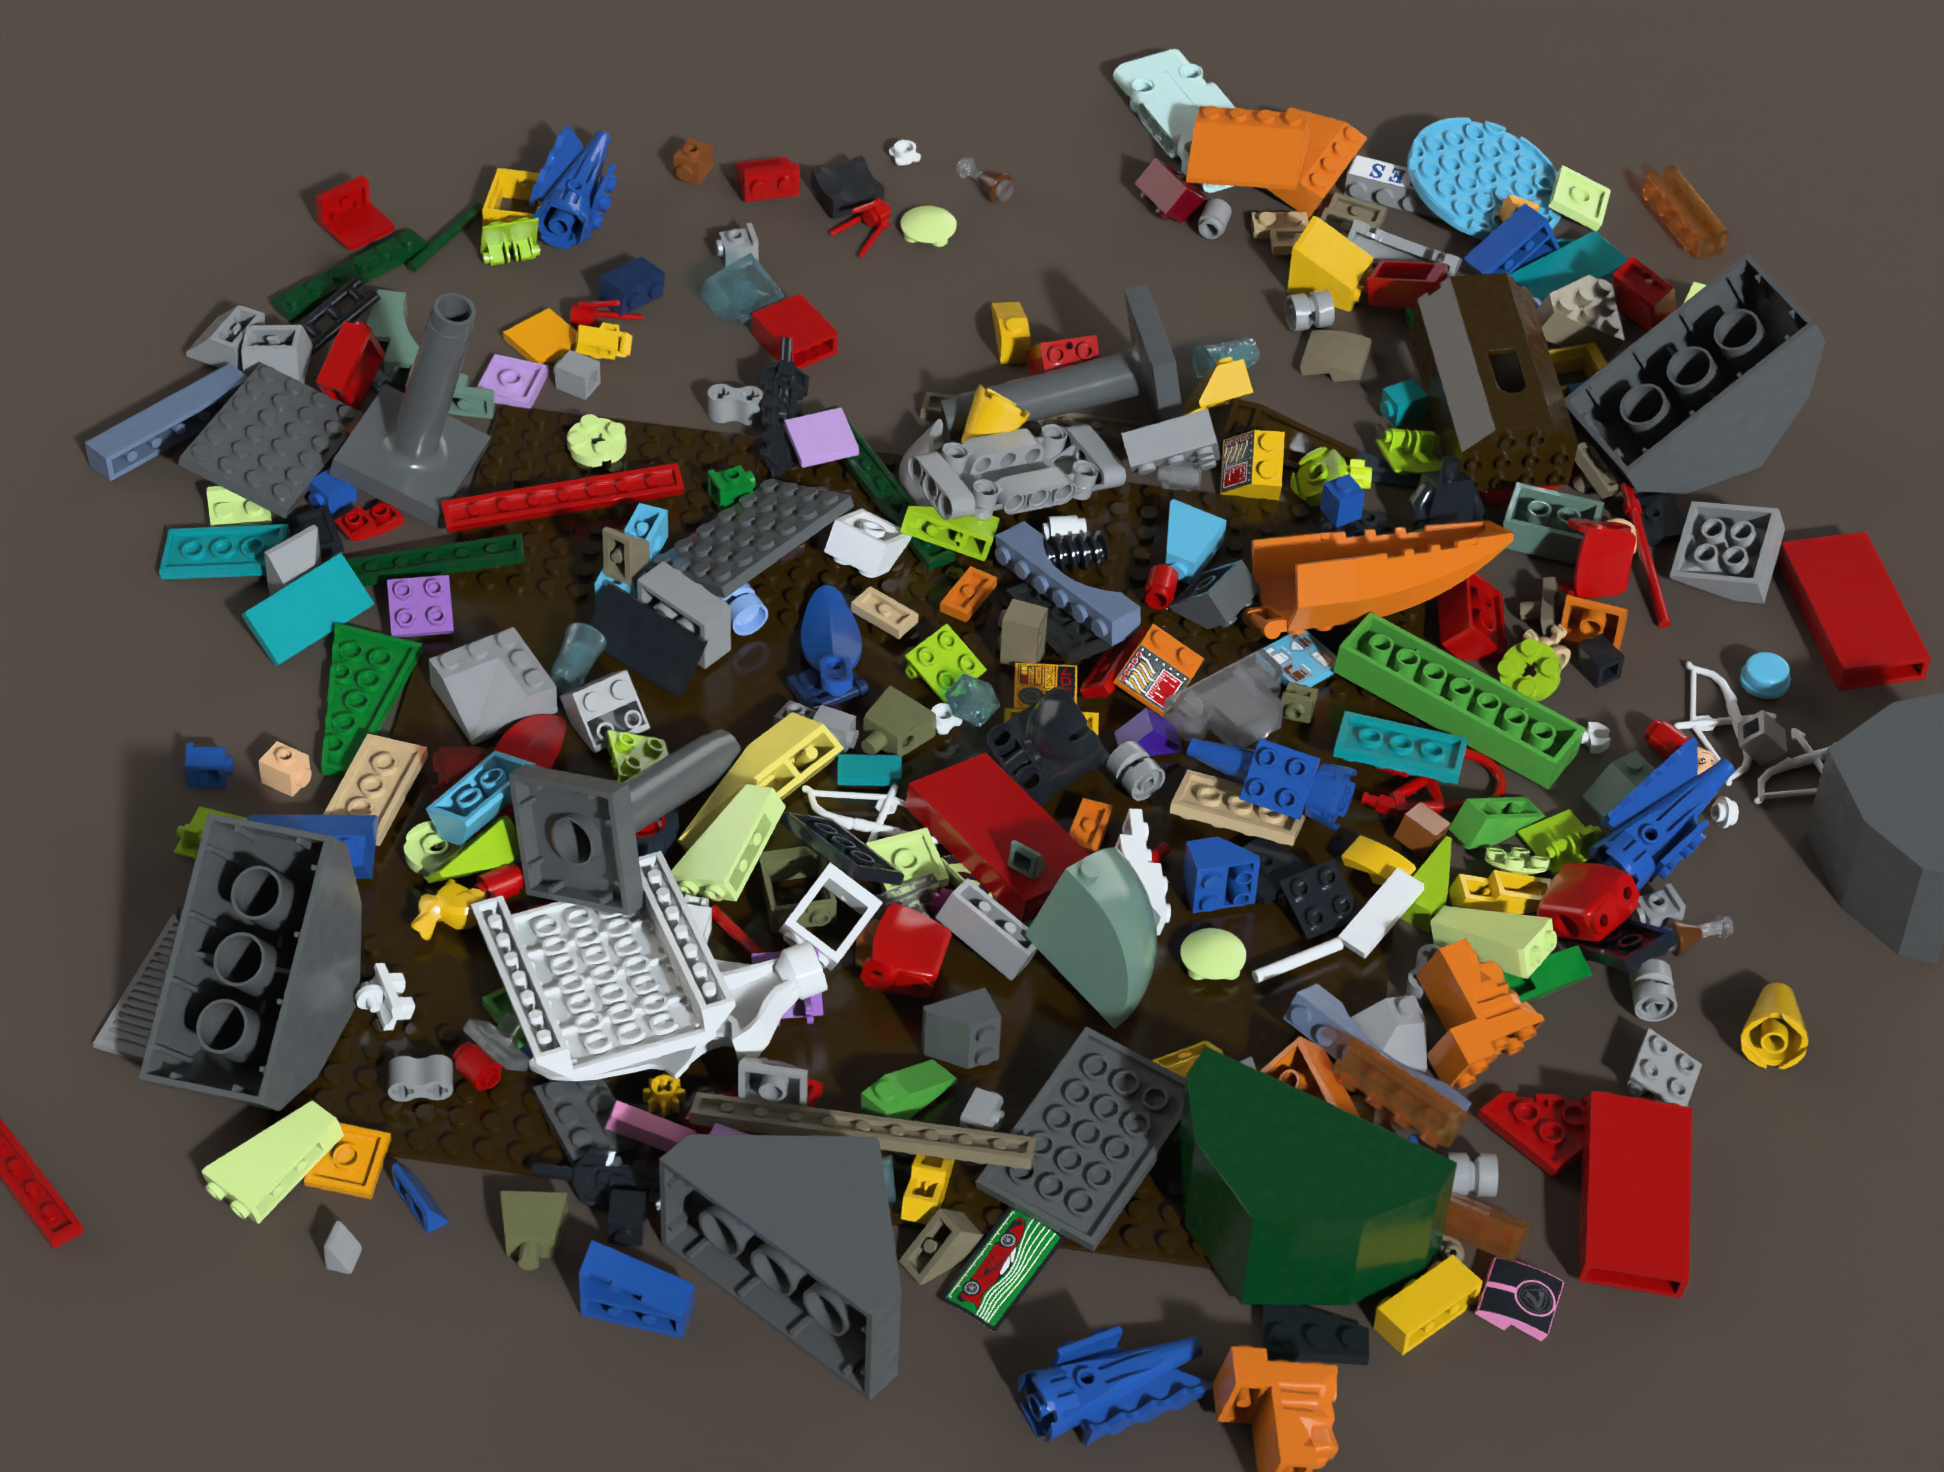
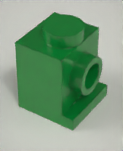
(729, 486)

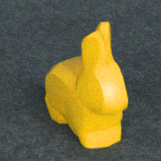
(450, 906)

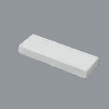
(1381, 912)

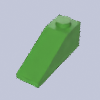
(1493, 820)
(906, 1091)

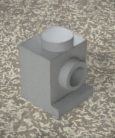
(736, 244)
(840, 725)
(1659, 907)
(983, 1111)

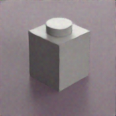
(577, 374)
(1762, 738)

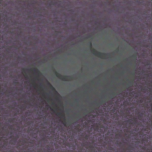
(1217, 596)
(962, 1030)

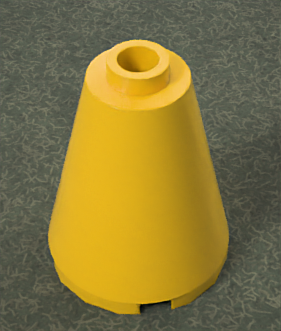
(992, 415)
(1775, 1029)

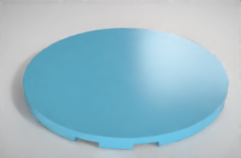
(1470, 169)

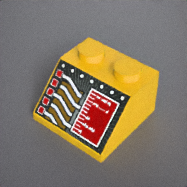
(1253, 465)

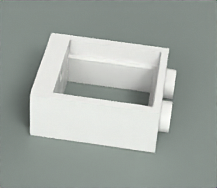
(847, 891)

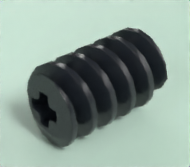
(1077, 550)

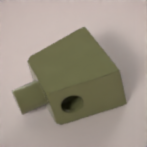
(897, 724)
(533, 1225)

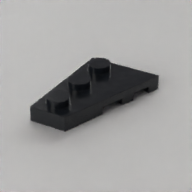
(1312, 1336)

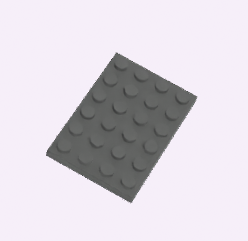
(270, 440)
(753, 534)
(1096, 1138)

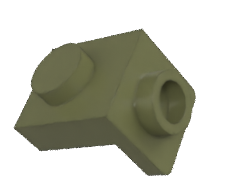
(1299, 702)

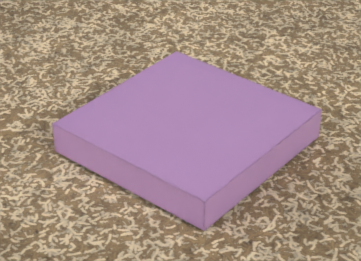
(514, 380)
(821, 437)

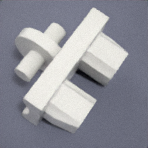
(382, 997)

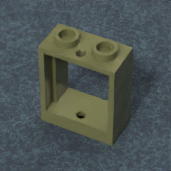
(807, 862)

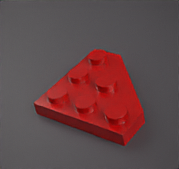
(1539, 1127)

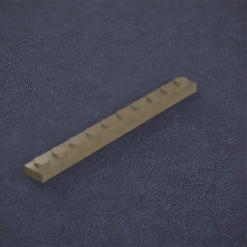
(893, 1133)

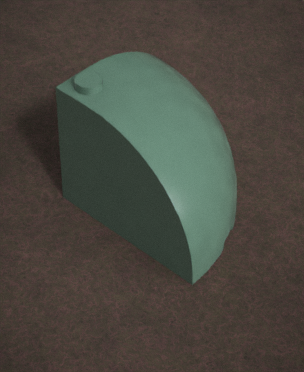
(1100, 932)

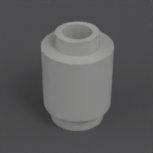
(1214, 218)

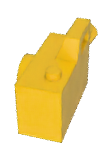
(603, 341)

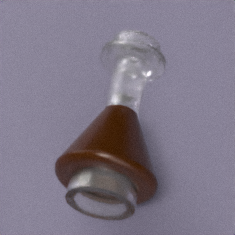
(996, 185)
(1690, 933)

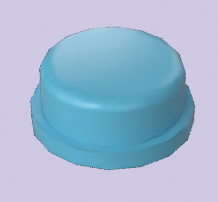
(1765, 675)

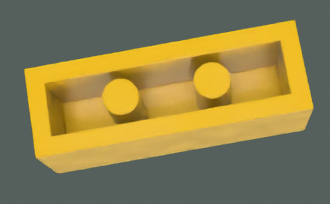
(1427, 1304)

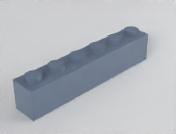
(162, 424)

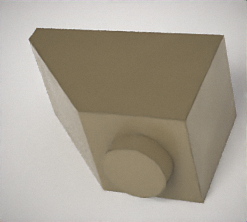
(624, 555)
(940, 1245)

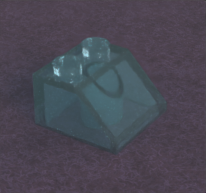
(740, 290)

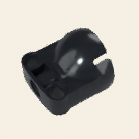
(1047, 745)

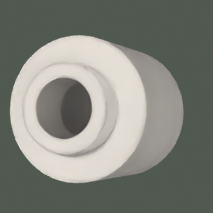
(1063, 525)

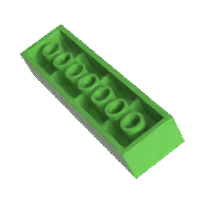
(1459, 700)

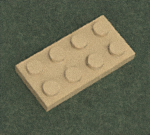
(378, 780)
(1218, 804)

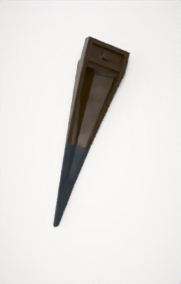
(1301, 440)

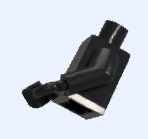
(1445, 497)

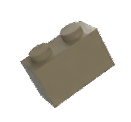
(1022, 633)

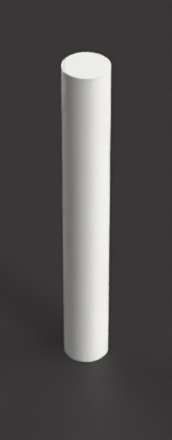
(1297, 960)

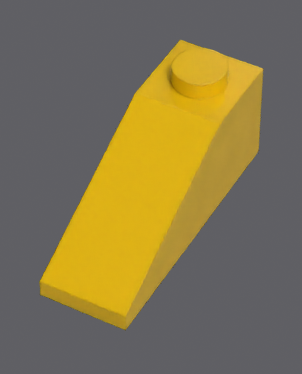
(1011, 332)

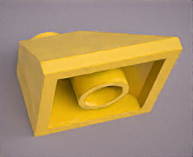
(1219, 386)

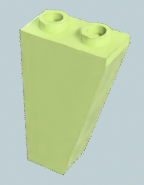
(730, 846)
(1509, 939)
(272, 1162)

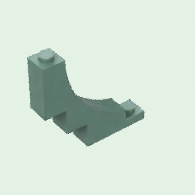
(390, 328)

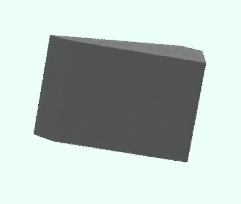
(795, 1239)

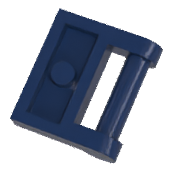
(808, 689)

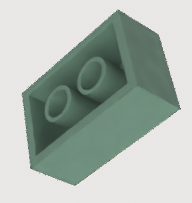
(1541, 522)

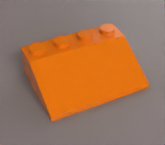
(1248, 148)
(1327, 157)

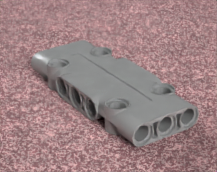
(1016, 471)

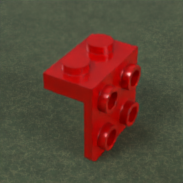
(768, 178)
(350, 215)

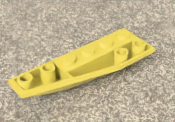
(777, 759)

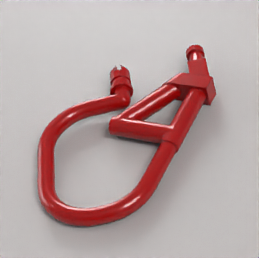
(1396, 804)

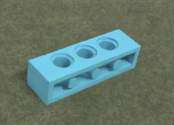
(649, 524)

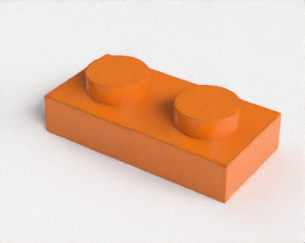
(968, 594)
(1091, 824)

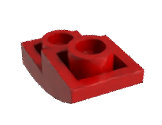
(367, 524)

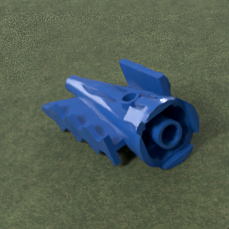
(573, 189)
(1282, 778)
(1660, 817)
(1108, 1386)

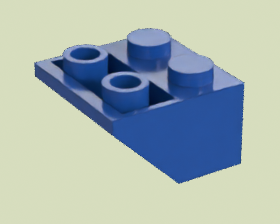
(1219, 875)

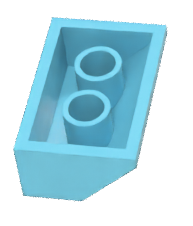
(475, 798)

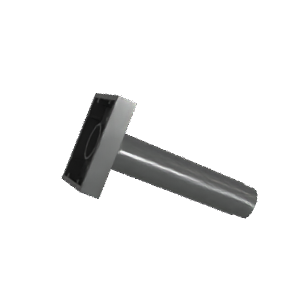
(1141, 371)
(407, 442)
(583, 828)

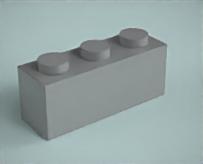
(987, 928)

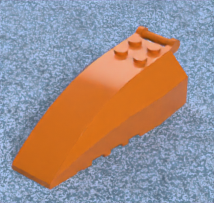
(1341, 579)

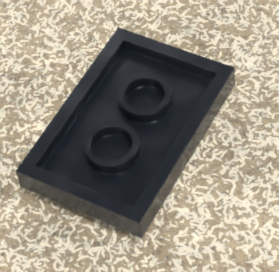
(1628, 945)

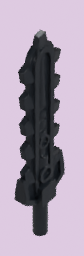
(785, 387)
(600, 1173)

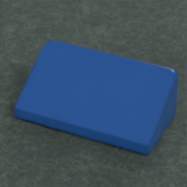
(418, 1199)

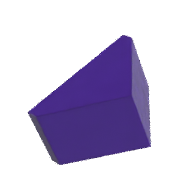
(1152, 732)

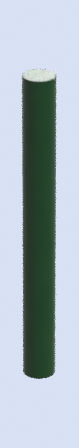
(445, 237)

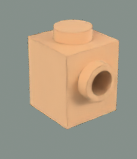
(285, 769)

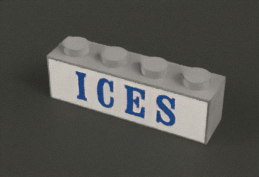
(1384, 185)

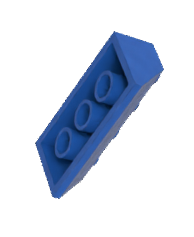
(354, 830)

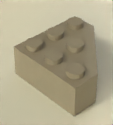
(1583, 315)

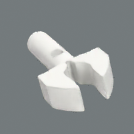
(1596, 737)

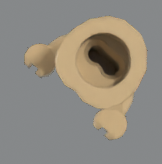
(1558, 633)

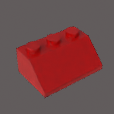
(1472, 620)

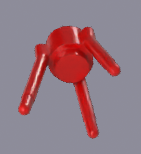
(874, 214)
(586, 315)

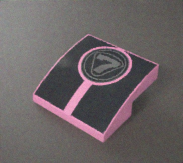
(1519, 1297)

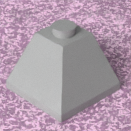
(292, 559)
(1397, 1029)
(772, 1081)

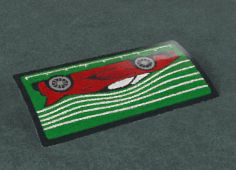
(1002, 1268)

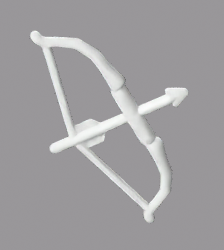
(1707, 723)
(1811, 757)
(886, 805)

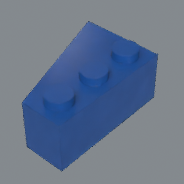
(1513, 244)
(633, 1293)

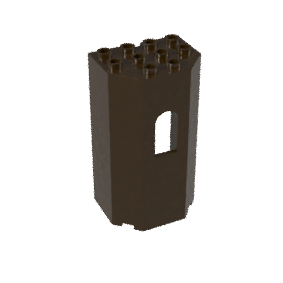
(1492, 431)

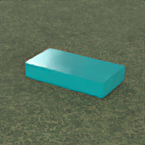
(869, 770)

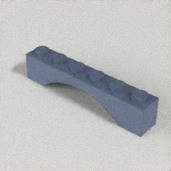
(1104, 612)
(1327, 1024)

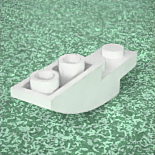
(1133, 847)

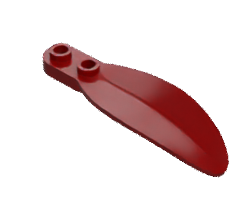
(533, 740)

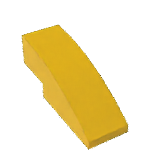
(1499, 892)
(926, 1188)

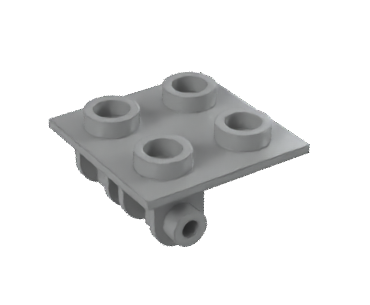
(1663, 1070)

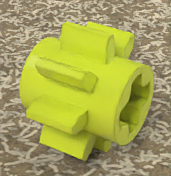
(1360, 473)

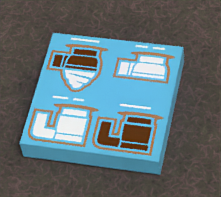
(1302, 659)

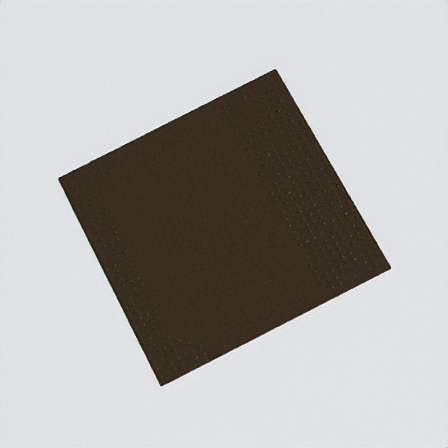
(861, 1028)

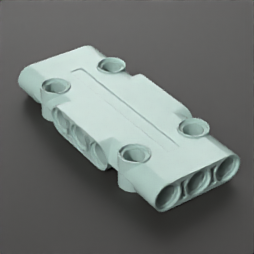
(1167, 99)

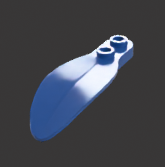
(831, 639)

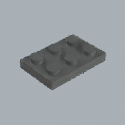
(579, 1116)

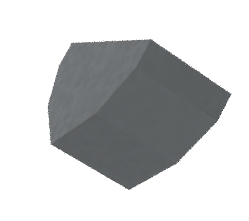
(1704, 385)
(1883, 825)
(258, 965)

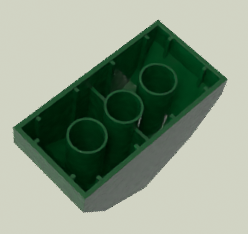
(1302, 1194)

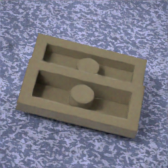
(1345, 209)
(1335, 353)

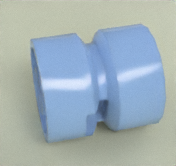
(747, 610)

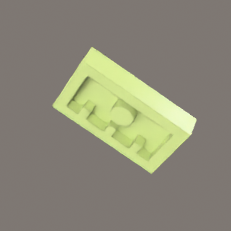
(233, 510)

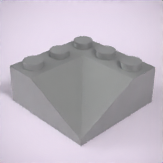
(1173, 443)
(1729, 550)
(492, 685)

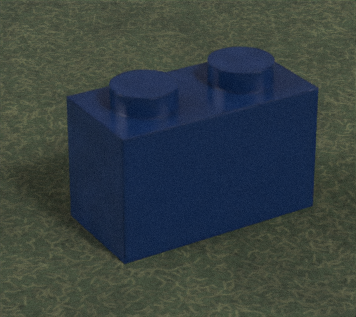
(632, 285)

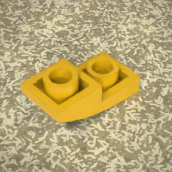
(1375, 859)

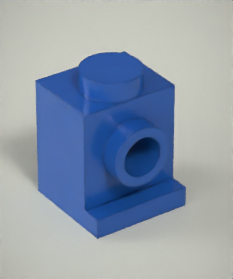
(207, 766)

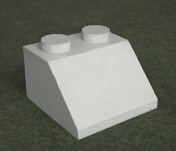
(866, 543)

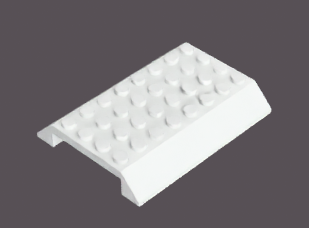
(606, 984)

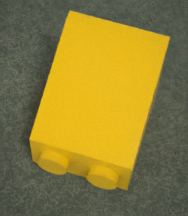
(1329, 262)

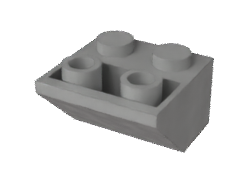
(224, 338)
(277, 346)
(605, 706)

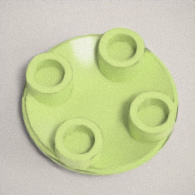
(928, 225)
(1516, 861)
(1213, 954)

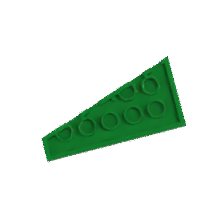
(363, 686)

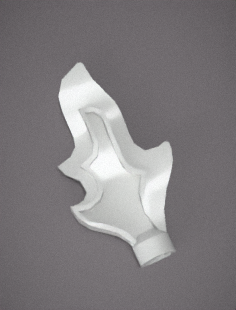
(761, 998)

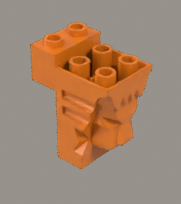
(1476, 1011)
(1283, 1403)

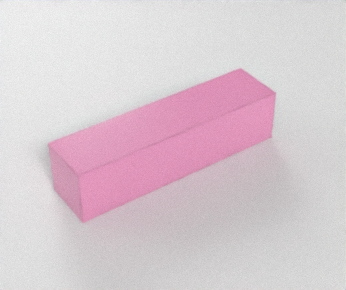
(646, 1127)

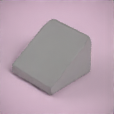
(341, 1249)

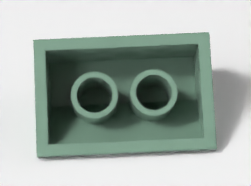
(1616, 783)

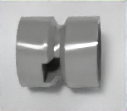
(1311, 310)
(1135, 770)
(1653, 991)
(1475, 1173)

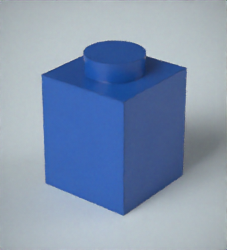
(332, 492)
(1342, 500)

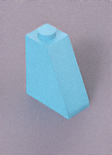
(1192, 539)

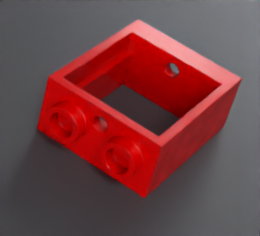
(1403, 282)
(1637, 297)
(1059, 354)
(351, 364)

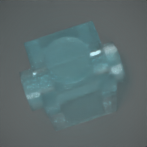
(972, 700)

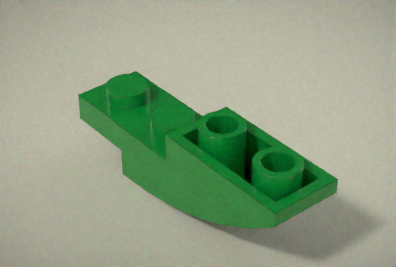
(1553, 975)

